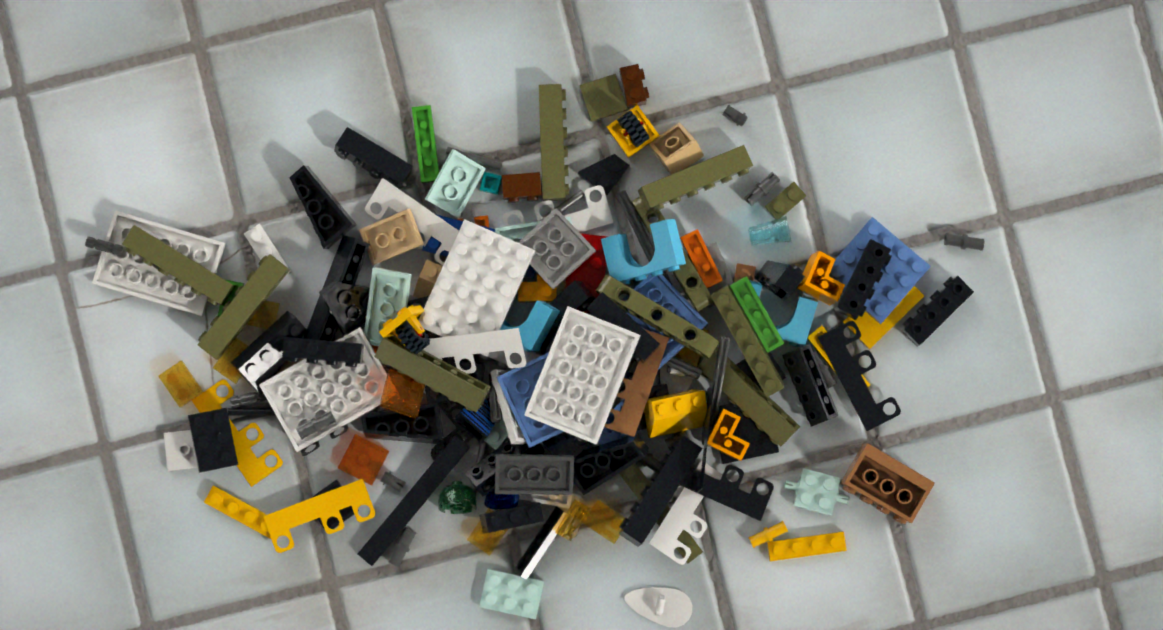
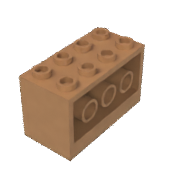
(899, 480)

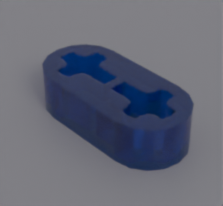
(501, 501)

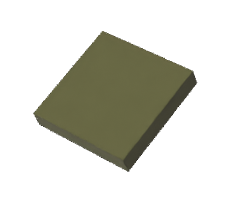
(603, 97)

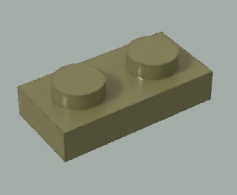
(785, 201)

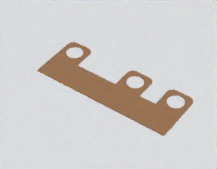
(638, 391)

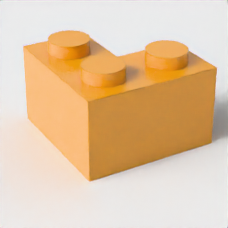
(817, 279)
(532, 291)
(723, 438)

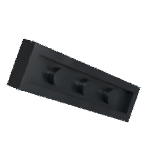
(540, 544)

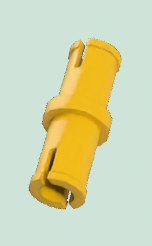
(768, 534)

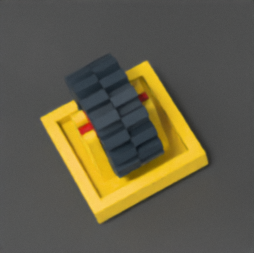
(632, 131)
(407, 329)

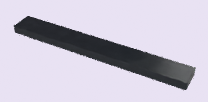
(413, 500)

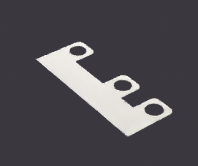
(595, 216)
(426, 221)
(468, 344)
(680, 518)

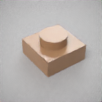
(744, 270)

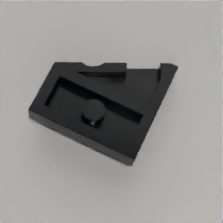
(605, 172)

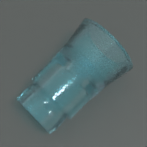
(770, 232)

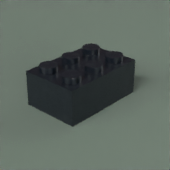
(212, 440)

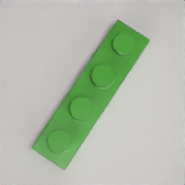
(425, 143)
(757, 314)

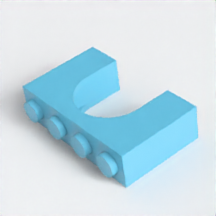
(667, 253)
(799, 325)
(536, 326)

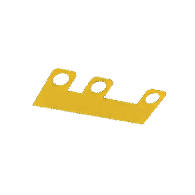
(252, 468)
(320, 506)

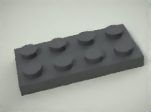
(534, 474)

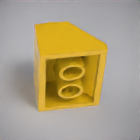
(675, 412)

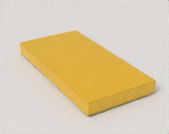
(872, 331)

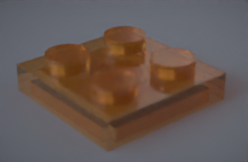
(402, 394)
(363, 459)

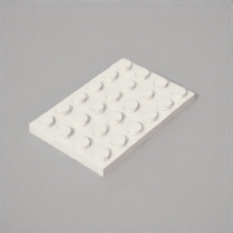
(140, 280)
(476, 283)
(582, 375)
(315, 389)

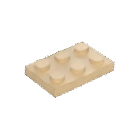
(391, 236)

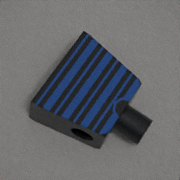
(478, 422)

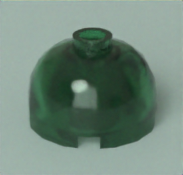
(457, 498)

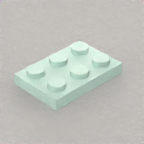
(455, 183)
(511, 594)

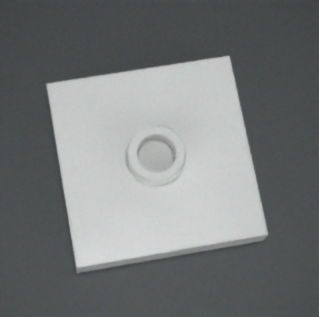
(179, 450)

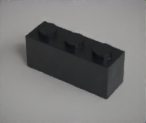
(511, 518)

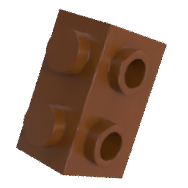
(632, 85)
(521, 187)

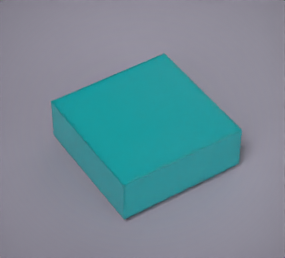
(491, 183)

